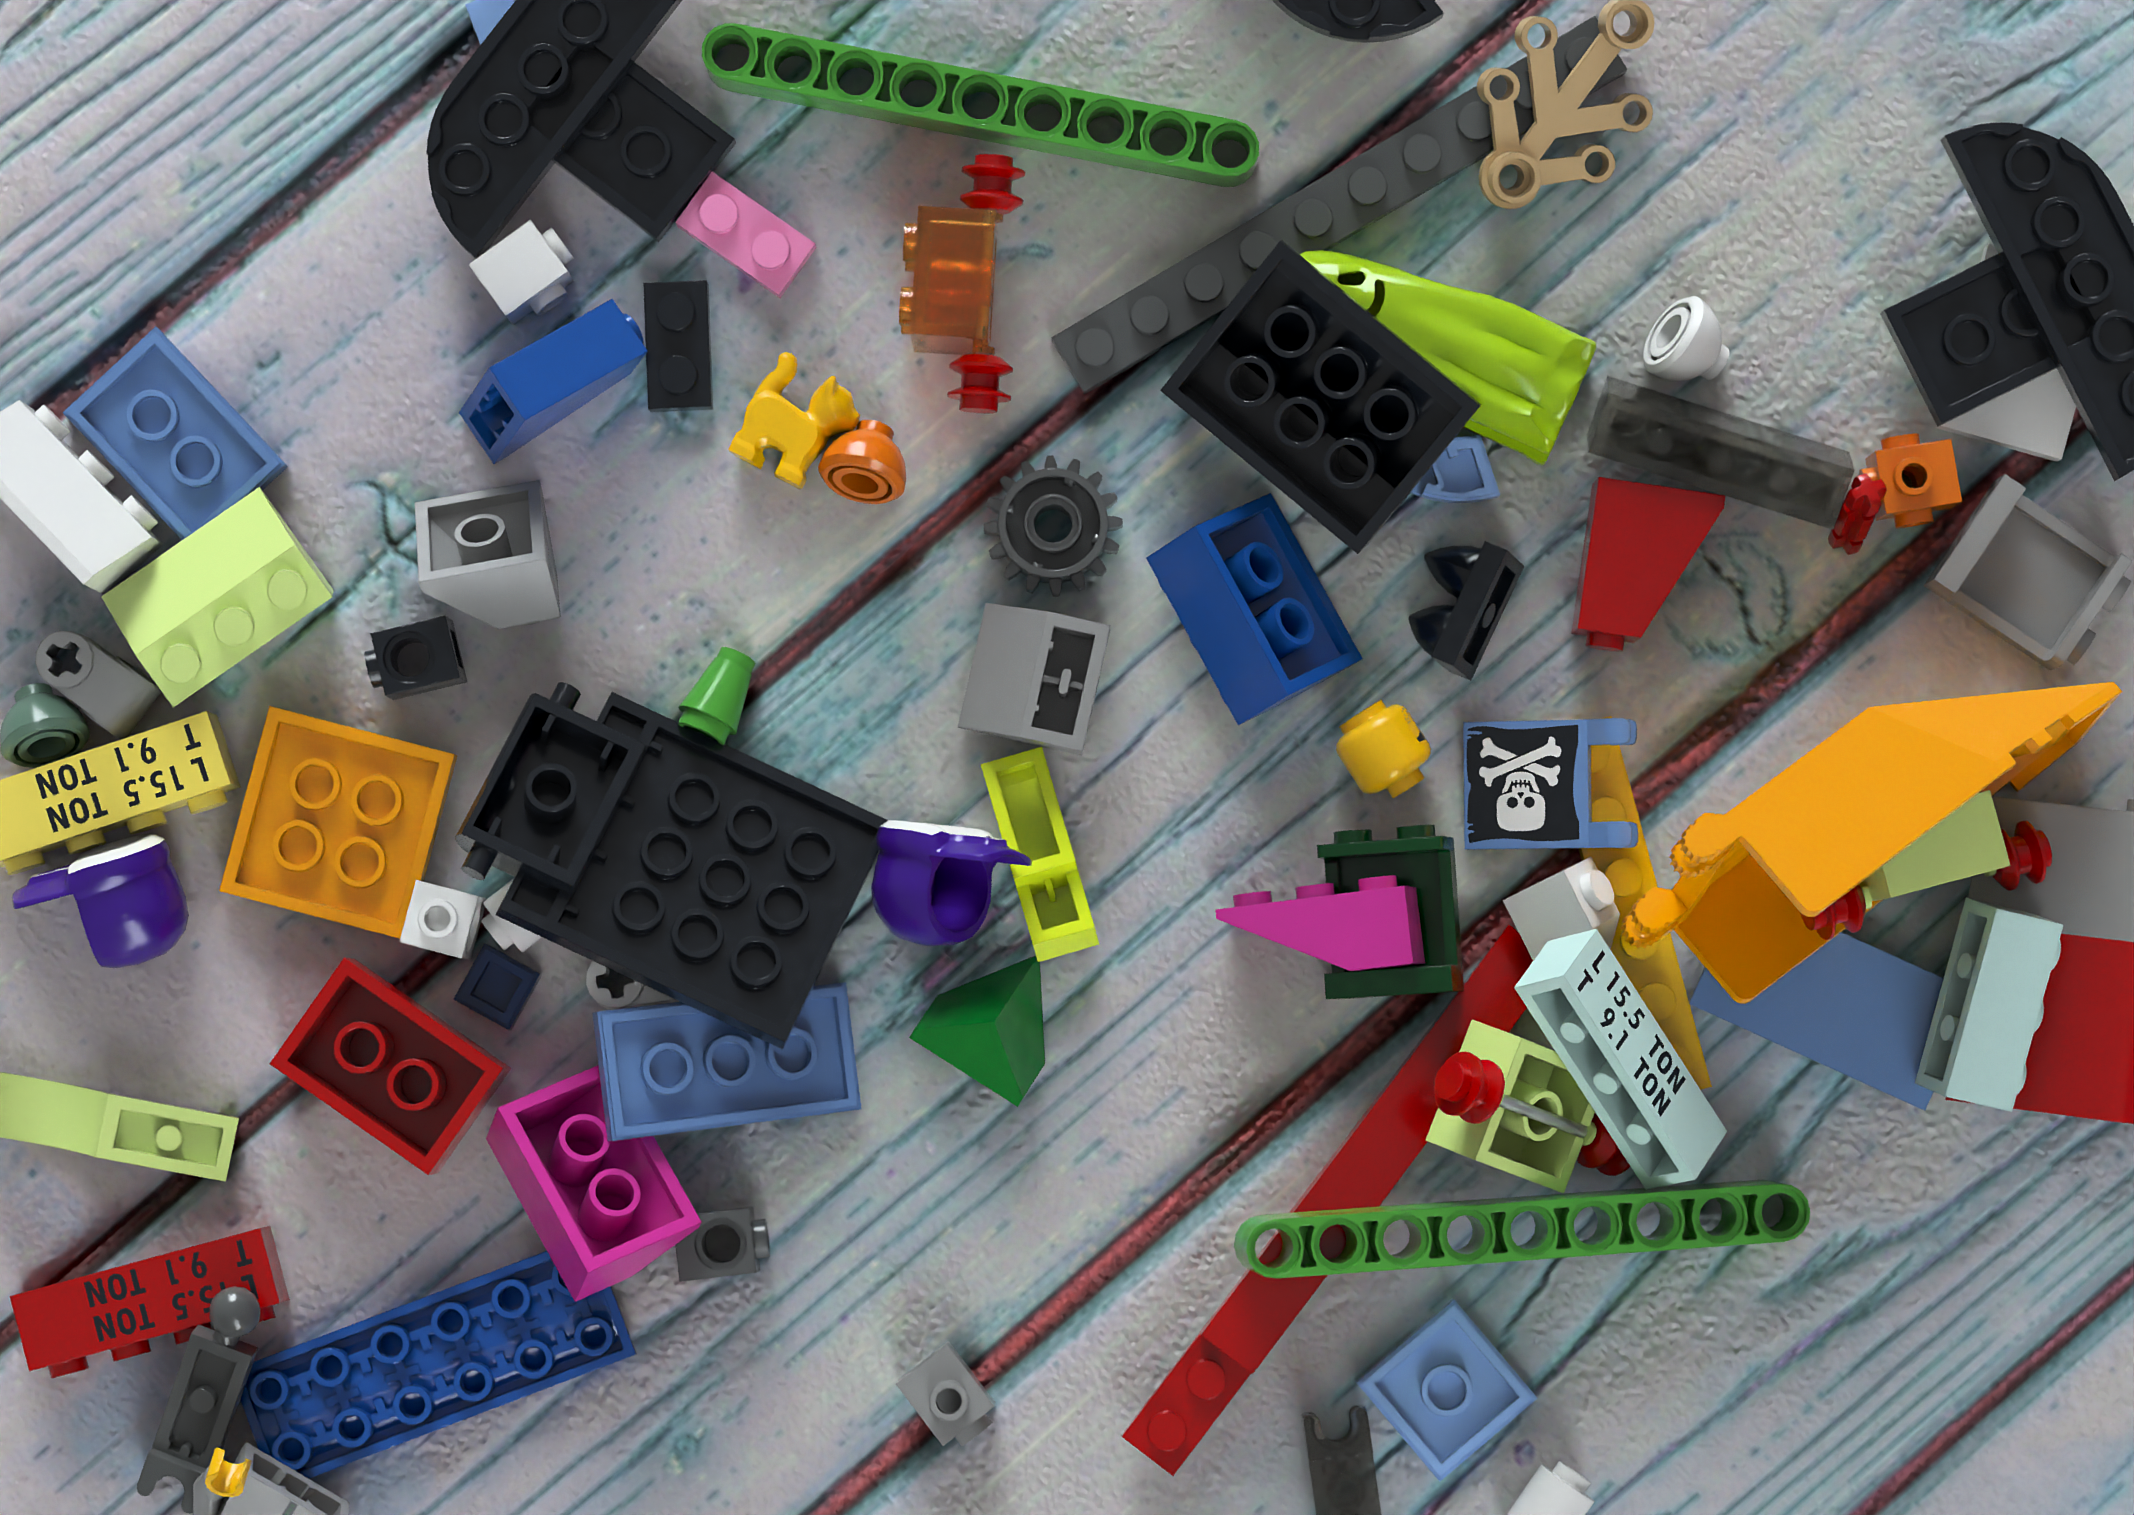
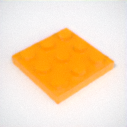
(337, 822)

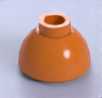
(865, 464)

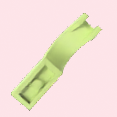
(116, 1126)

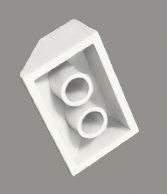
(69, 501)

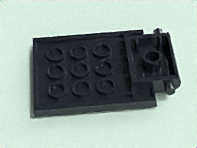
(670, 857)

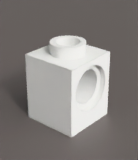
(443, 920)

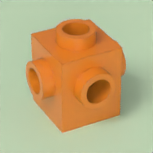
(1932, 475)

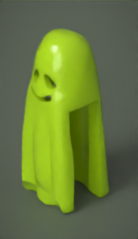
(1497, 352)

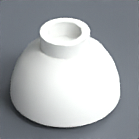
(1686, 343)

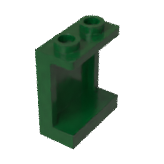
(1417, 861)

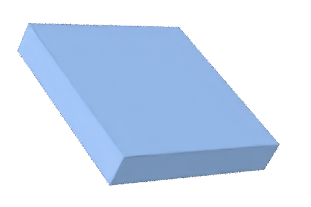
(1446, 1390)

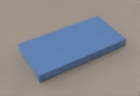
(1844, 1010)
(691, 1072)

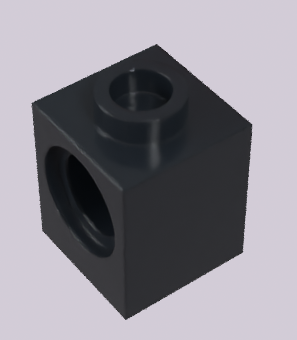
(444, 664)

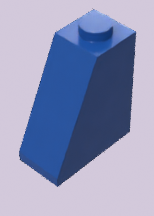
(552, 379)

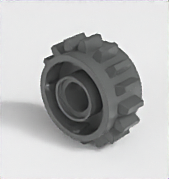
(1046, 491)

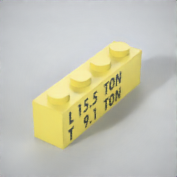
(114, 788)

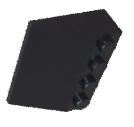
(1320, 397)

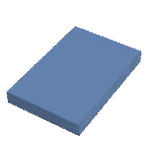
(173, 435)

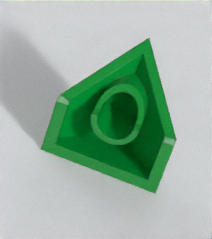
(991, 1029)

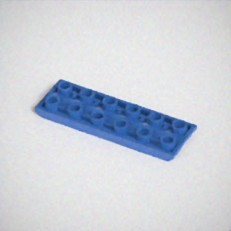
(429, 1365)

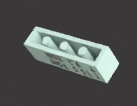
(1621, 1059)

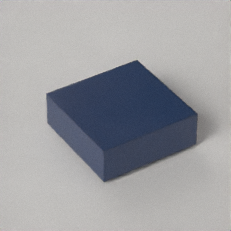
(497, 987)

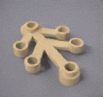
(1557, 109)

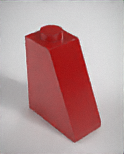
(1634, 555)

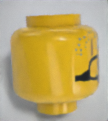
(1383, 749)

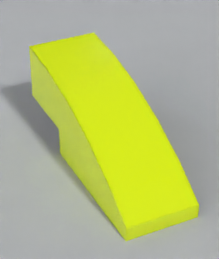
(1035, 827)

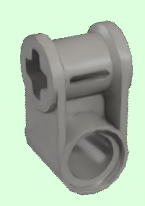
(105, 686)

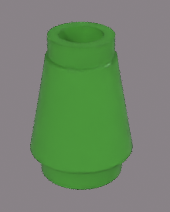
(718, 696)

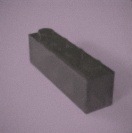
(1720, 452)

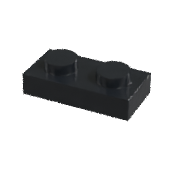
(678, 346)

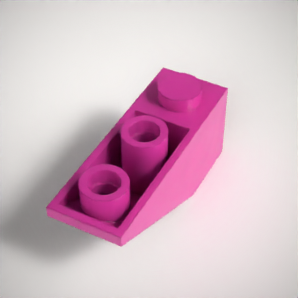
(1350, 930)

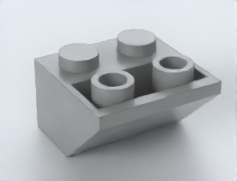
(1034, 677)

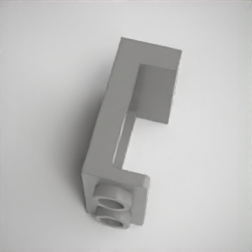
(2029, 576)

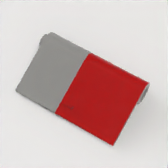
(2085, 1043)

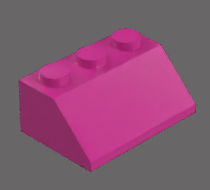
(592, 1200)

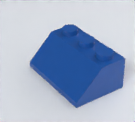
(1253, 608)

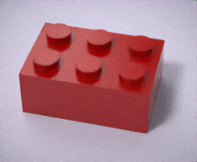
(390, 1066)

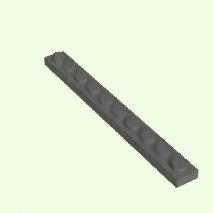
(1306, 221)

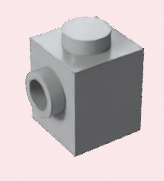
(948, 1396)

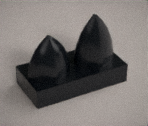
(1483, 585)

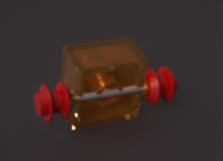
(955, 279)

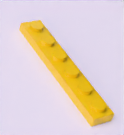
(1654, 969)

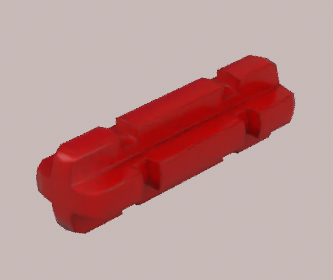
(1857, 513)

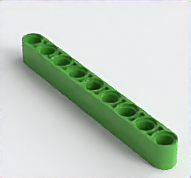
(956, 84)
(1553, 1234)

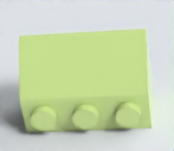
(217, 596)

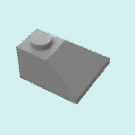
(489, 554)

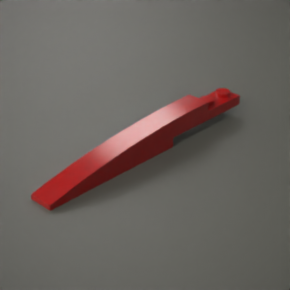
(1354, 1177)

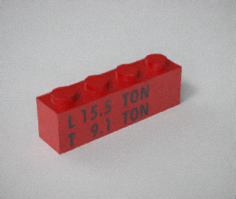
(143, 1301)

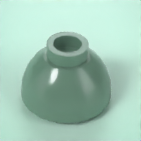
(41, 728)

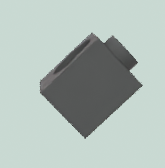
(696, 1262)

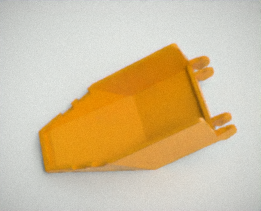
(1843, 818)

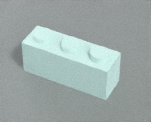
(1989, 1005)

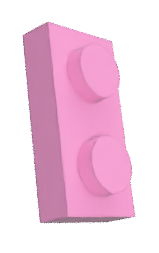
(746, 234)

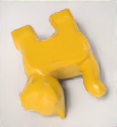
(781, 425)

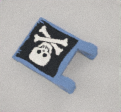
(1533, 784)

